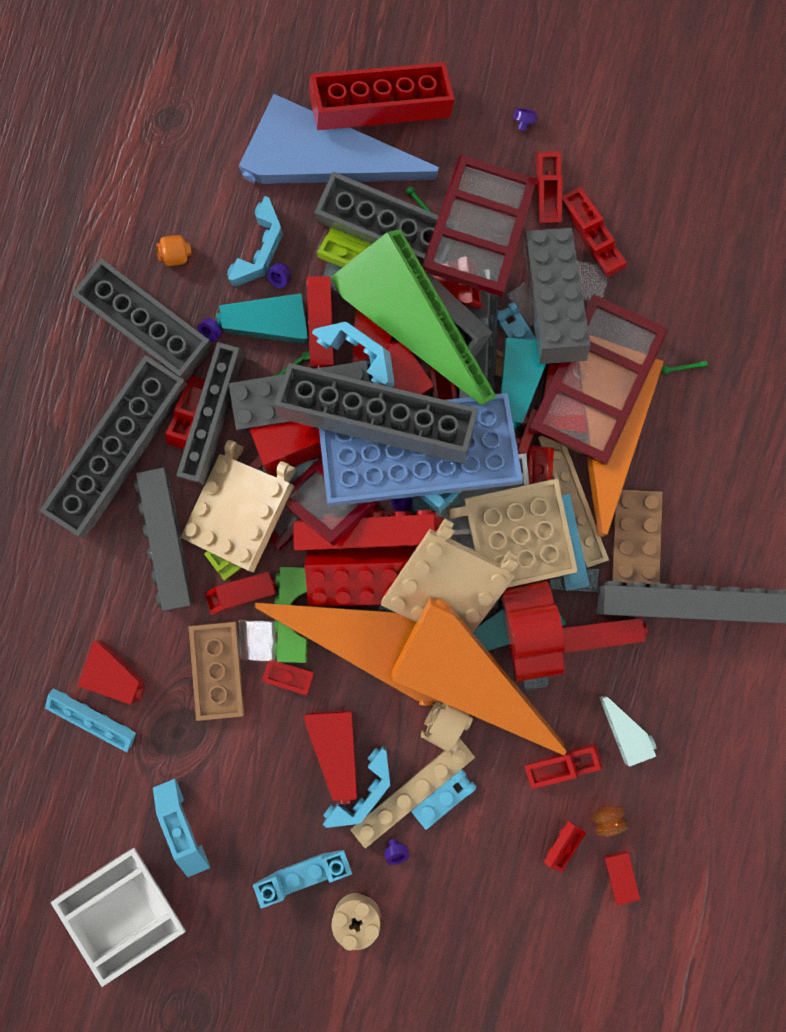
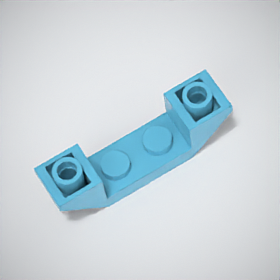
(243, 271)
(335, 335)
(342, 816)
(177, 829)
(301, 875)

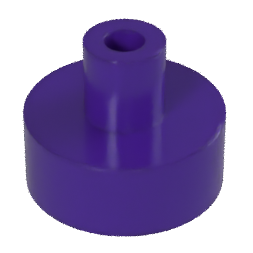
(524, 117)
(279, 275)
(209, 329)
(402, 503)
(396, 853)

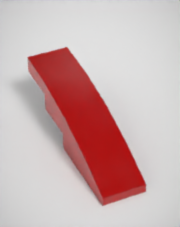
(593, 232)

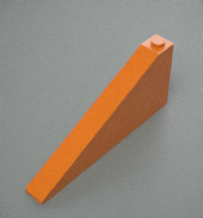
(609, 479)
(359, 636)
(456, 669)

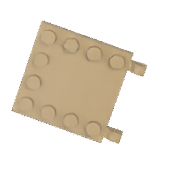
(238, 509)
(526, 522)
(452, 573)

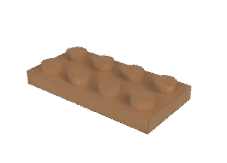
(637, 537)
(216, 671)

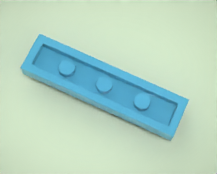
(580, 578)
(90, 720)

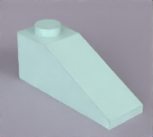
(631, 739)

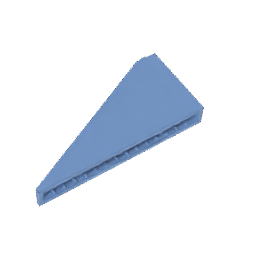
(293, 151)

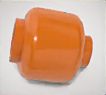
(173, 250)

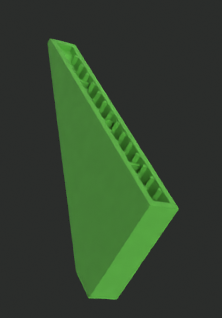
(399, 297)

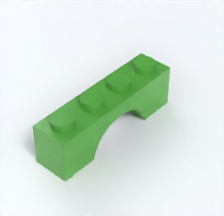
(290, 645)

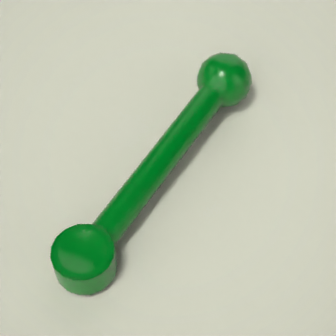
(410, 191)
(305, 356)
(665, 369)

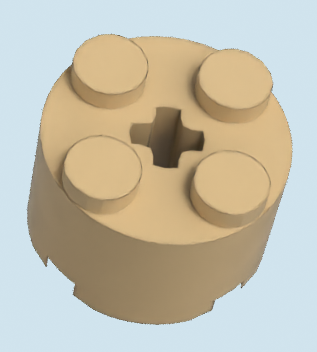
(445, 726)
(353, 935)

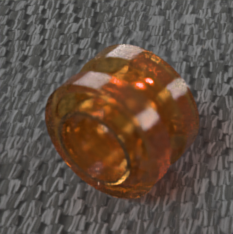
(610, 821)

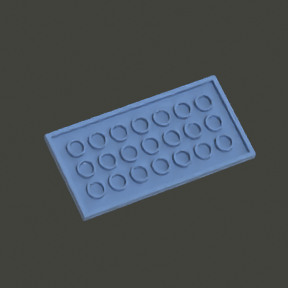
(373, 471)

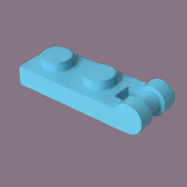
(516, 329)
(443, 799)

